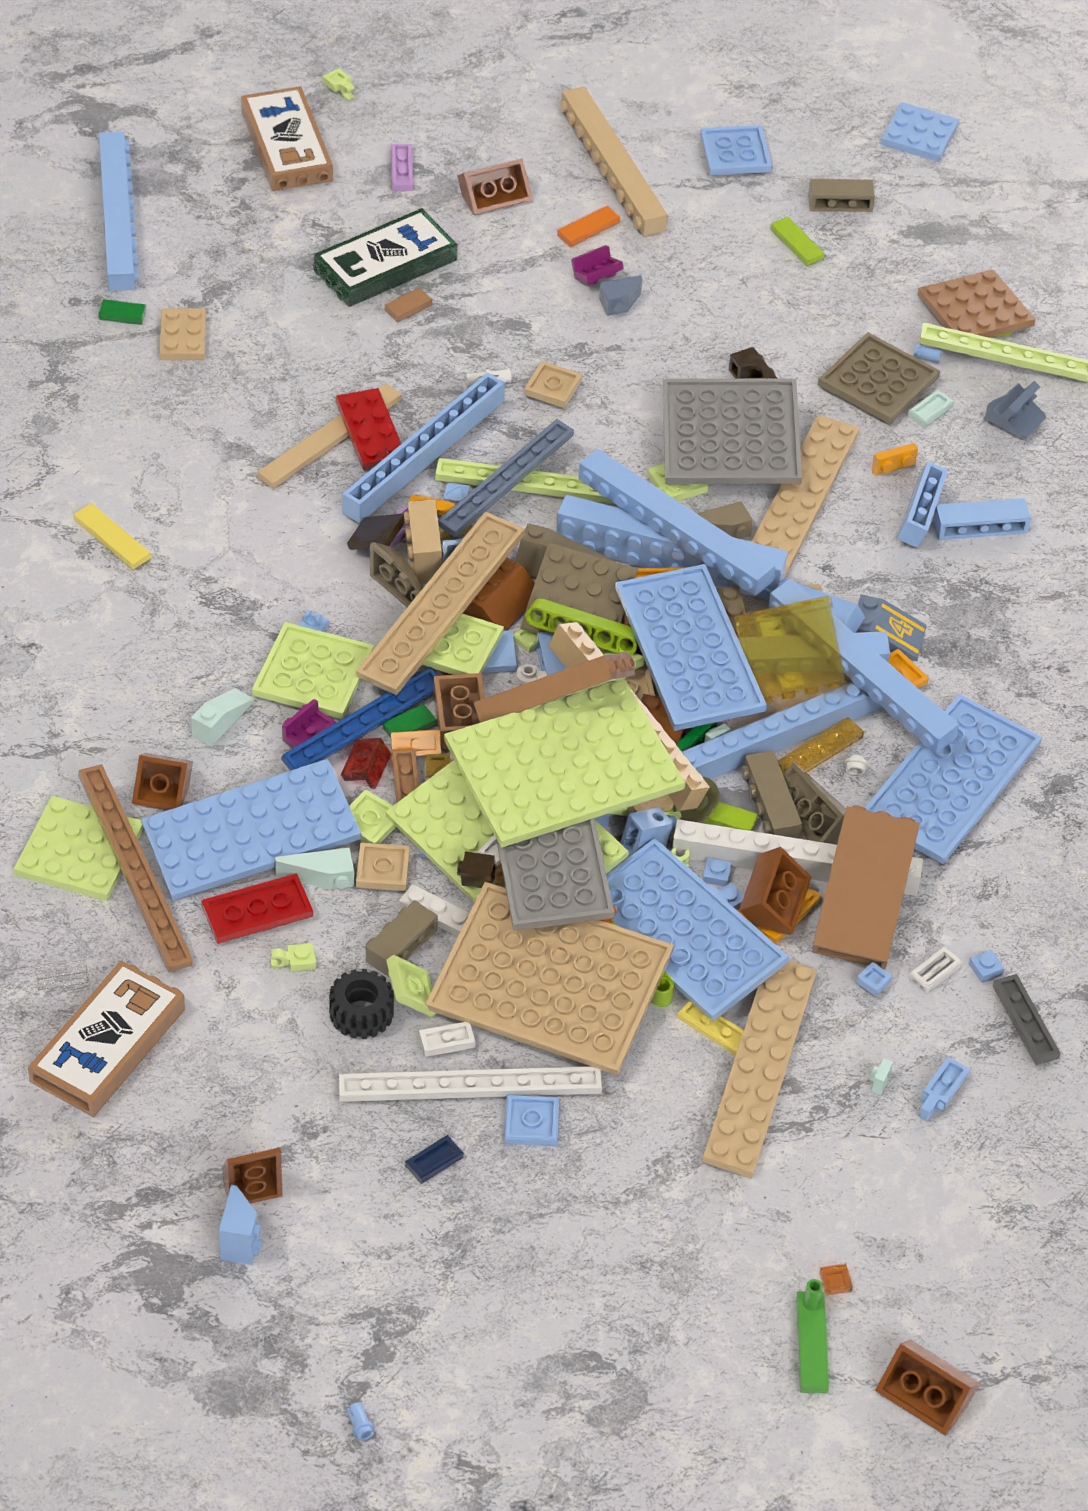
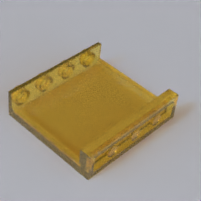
(792, 648)

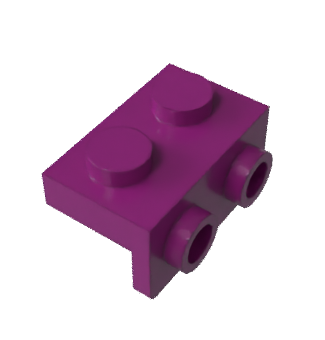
(595, 265)
(305, 724)

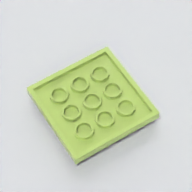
(312, 666)
(72, 850)

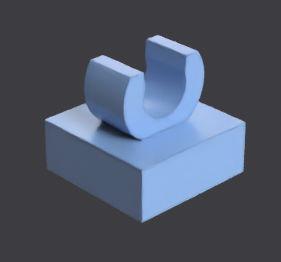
(314, 621)

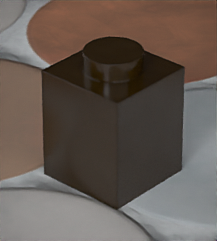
(476, 869)

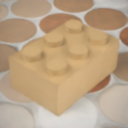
(424, 538)

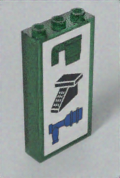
(385, 257)

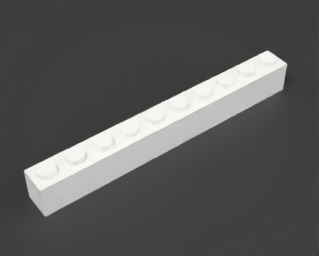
(744, 846)

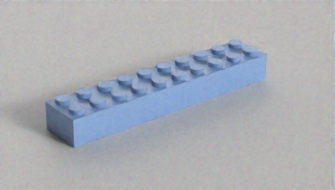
(633, 542)

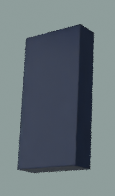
(434, 1159)

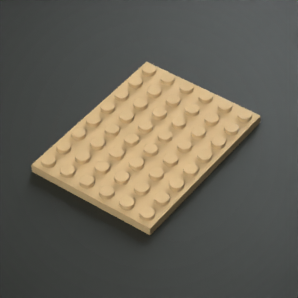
(551, 987)

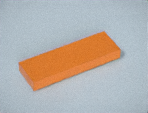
(588, 226)

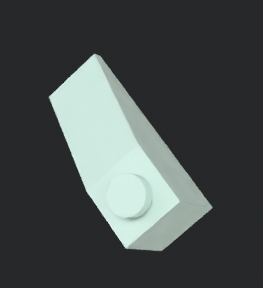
(219, 715)
(322, 869)

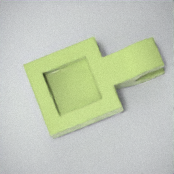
(337, 81)
(297, 956)

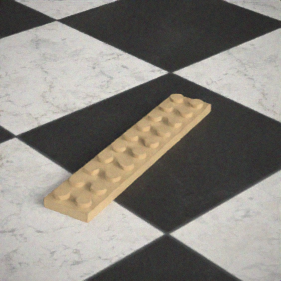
(798, 504)
(440, 603)
(759, 1070)

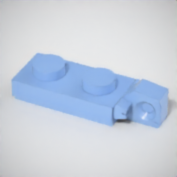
(942, 1087)

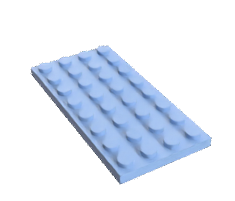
(690, 647)
(960, 782)
(249, 827)
(715, 947)

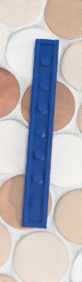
(361, 722)

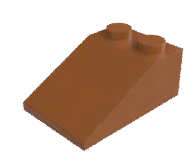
(255, 1175)

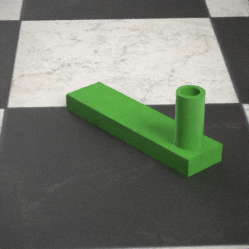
(812, 1339)

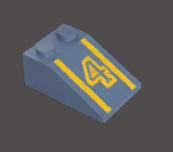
(902, 629)

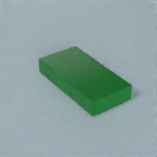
(122, 311)
(413, 720)

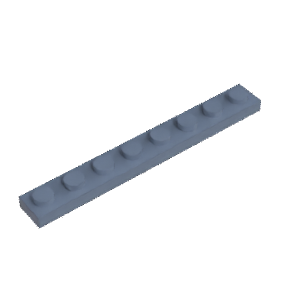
(505, 478)

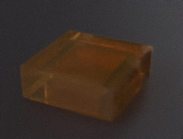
(836, 1279)

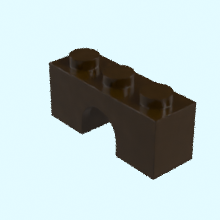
(749, 365)

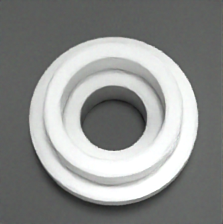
(526, 673)
(856, 765)

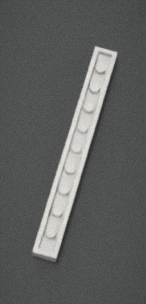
(469, 1083)

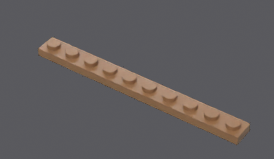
(135, 868)

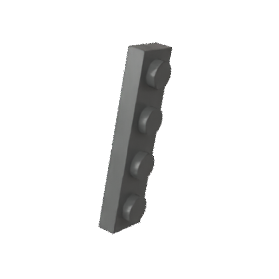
(1026, 1019)

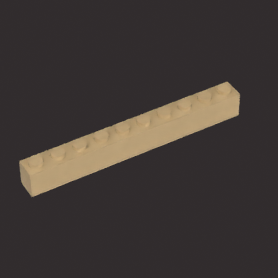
(613, 161)
(575, 647)

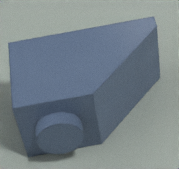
(620, 294)

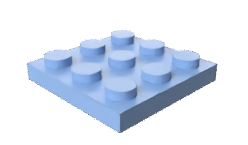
(920, 131)
(735, 150)

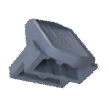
(1016, 411)

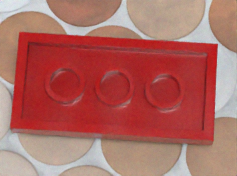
(368, 425)
(257, 908)

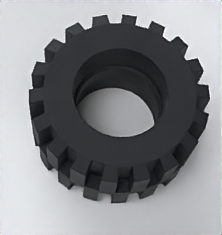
(361, 987)

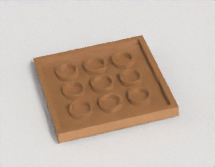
(977, 305)

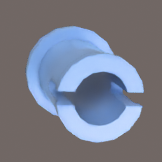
(927, 352)
(362, 1427)

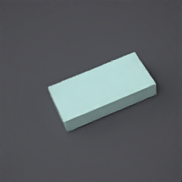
(930, 408)

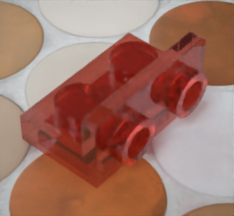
(366, 761)

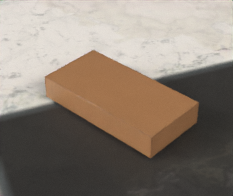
(408, 304)

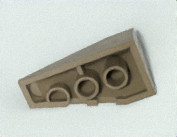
(534, 545)
(393, 573)
(816, 807)

